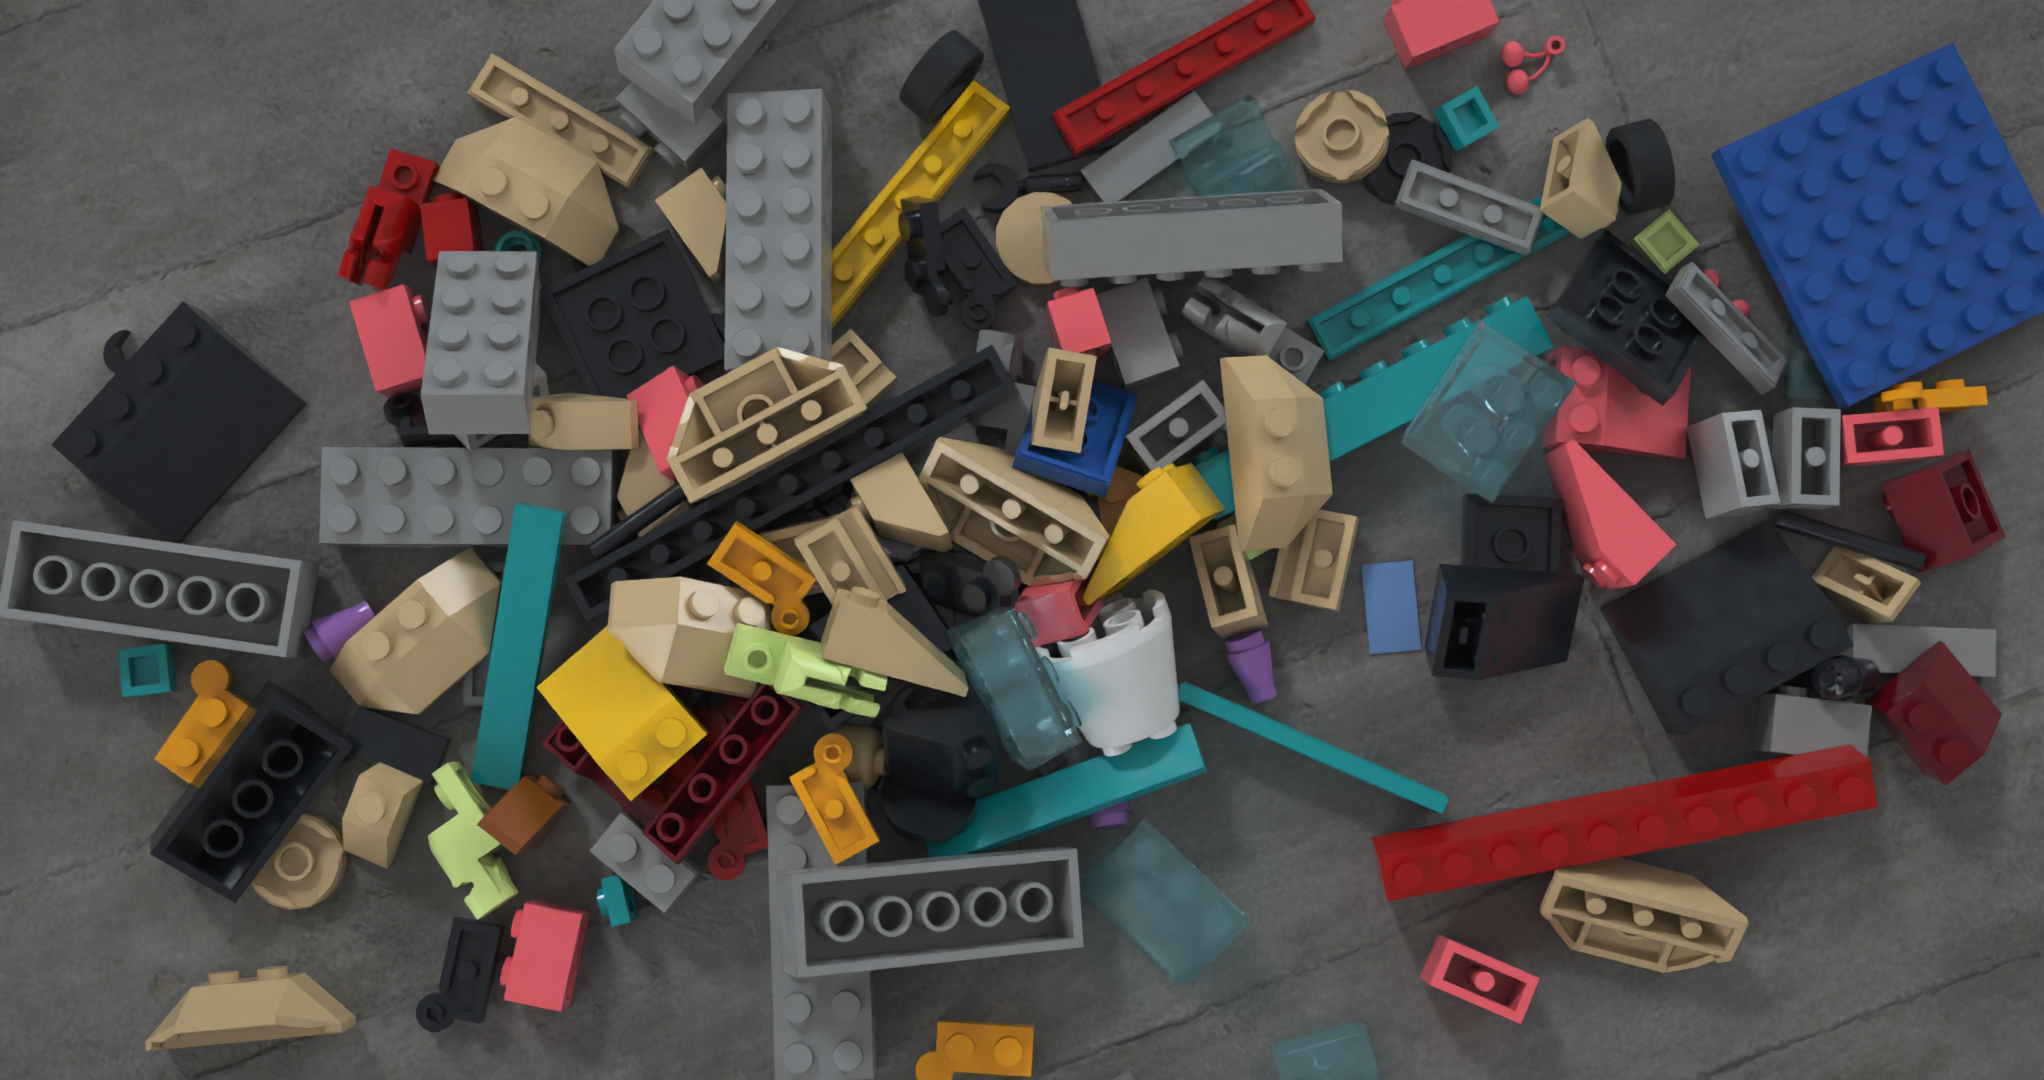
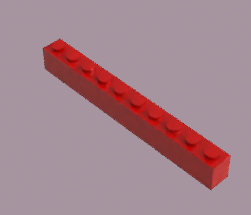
(1624, 822)

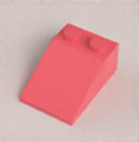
(1612, 414)
(1602, 521)

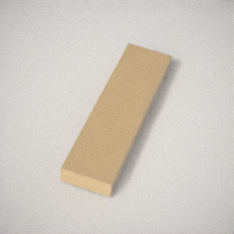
(522, 96)

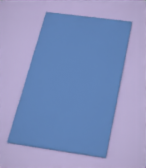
(1391, 607)

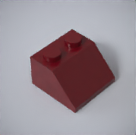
(1943, 510)
(1937, 714)

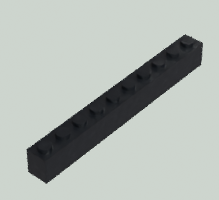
(801, 478)

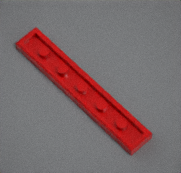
(1179, 71)

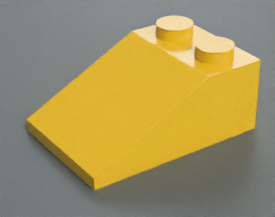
(1154, 521)
(621, 713)

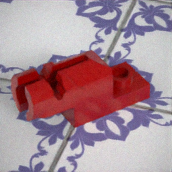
(388, 220)

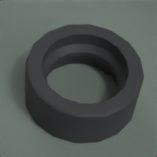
(941, 76)
(1643, 165)

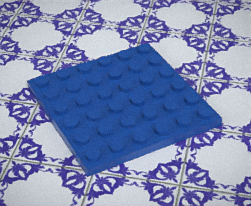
(1891, 224)

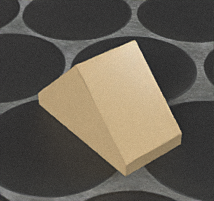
(1062, 400)
(1864, 585)

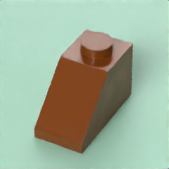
(526, 813)

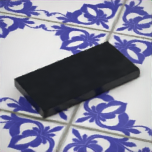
(1042, 68)

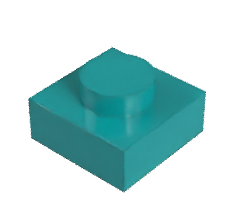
(1466, 118)
(147, 670)
(617, 900)

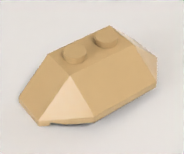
(534, 187)
(758, 419)
(1274, 451)
(1012, 513)
(685, 629)
(423, 638)
(1641, 915)
(251, 1010)

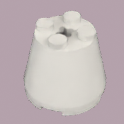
(1121, 673)

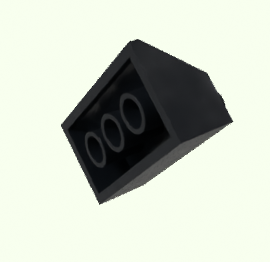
(250, 792)

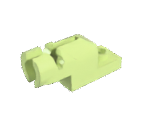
(799, 670)
(464, 847)

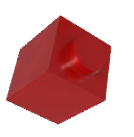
(450, 225)

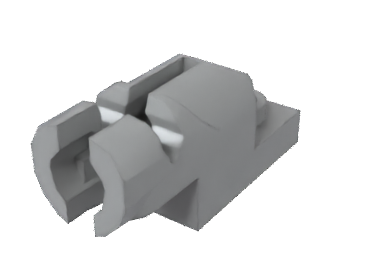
(1250, 329)
(1013, 414)

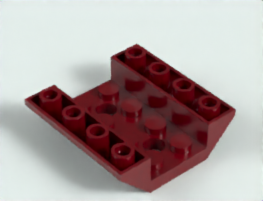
(704, 778)

